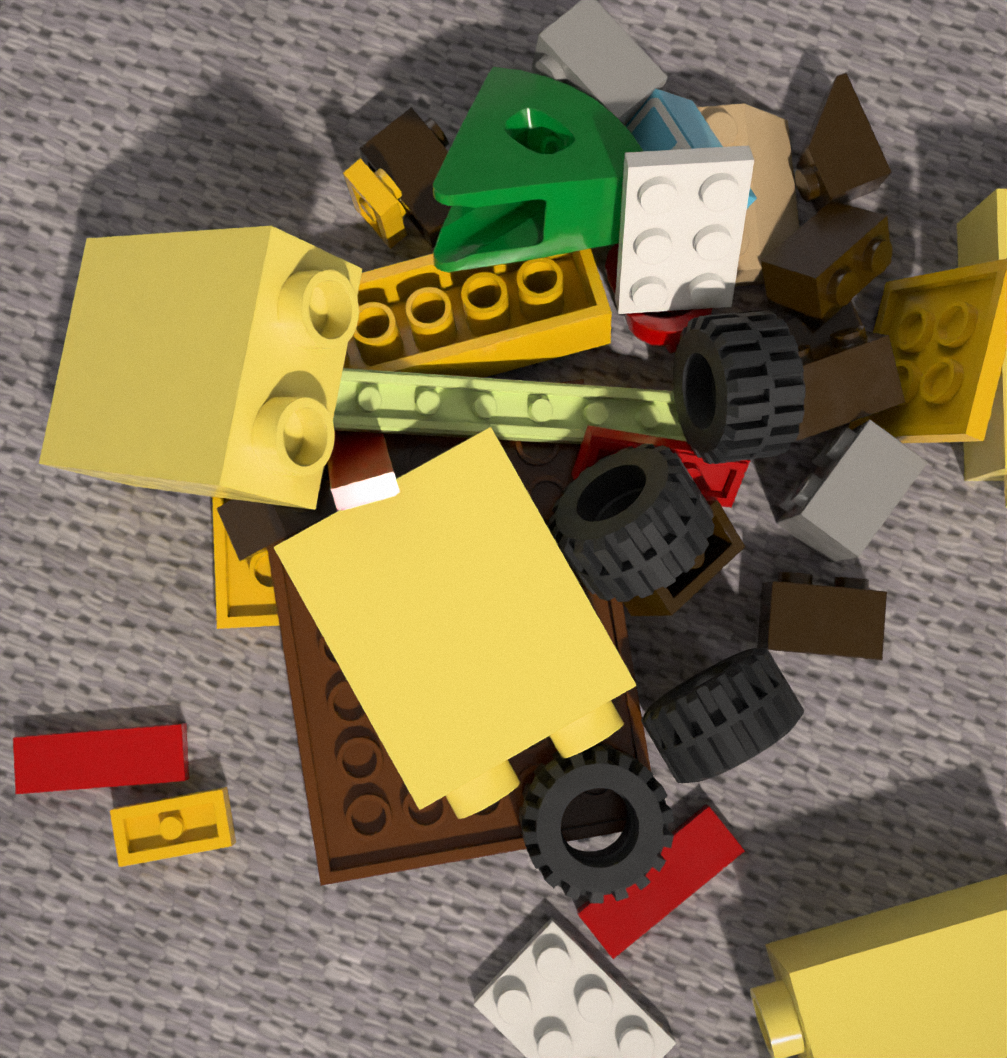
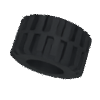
(738, 386)
(632, 522)
(722, 716)
(624, 860)

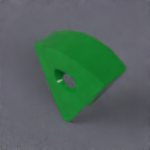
(530, 174)

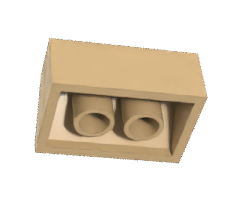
(775, 211)

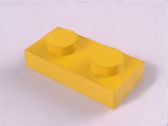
(377, 201)
(173, 826)

